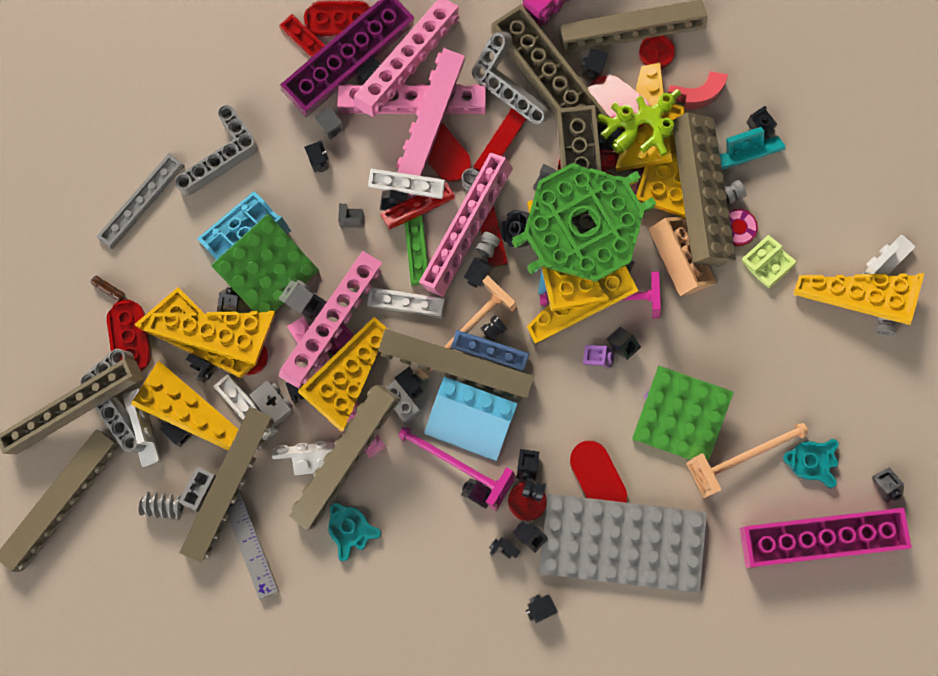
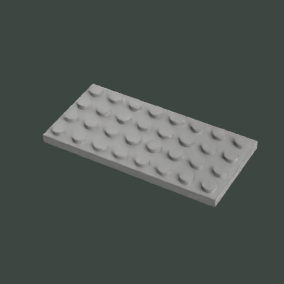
(623, 543)

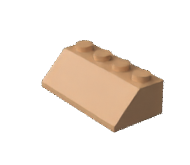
(674, 248)

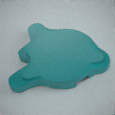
(813, 460)
(349, 529)

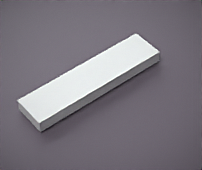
(406, 183)
(406, 302)
(238, 400)

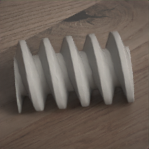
(160, 506)

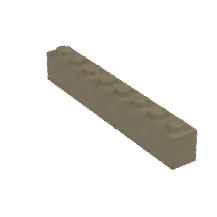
(632, 26)
(455, 363)
(70, 406)
(344, 457)
(226, 484)
(57, 501)

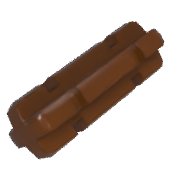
(107, 288)

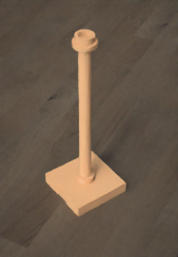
(498, 296)
(705, 475)

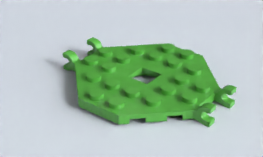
(611, 207)

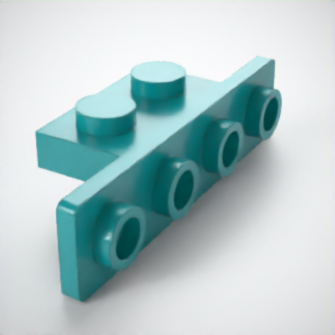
(748, 147)

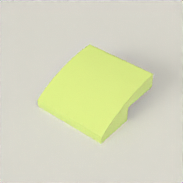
(768, 261)

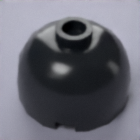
(513, 226)

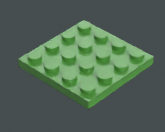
(263, 265)
(682, 414)

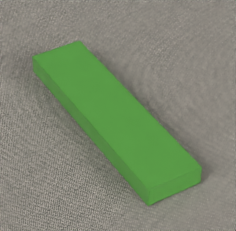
(416, 249)

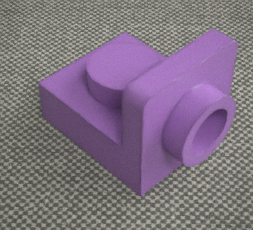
(598, 356)

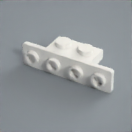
(890, 256)
(142, 430)
(305, 457)

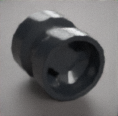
(491, 330)
(534, 489)

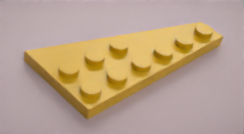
(650, 87)
(663, 180)
(568, 290)
(870, 294)
(180, 303)
(548, 323)
(222, 333)
(341, 379)
(176, 403)

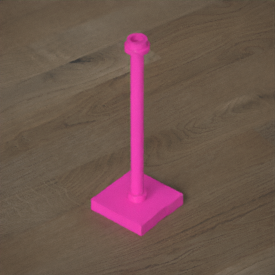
(651, 295)
(499, 487)

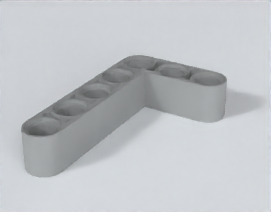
(505, 83)
(220, 155)
(121, 416)

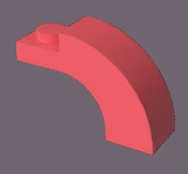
(701, 96)

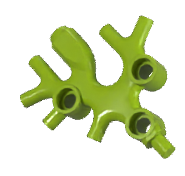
(646, 114)

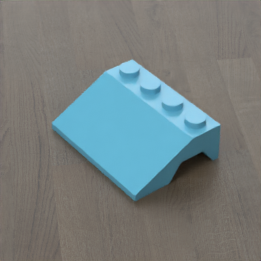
(237, 223)
(470, 418)

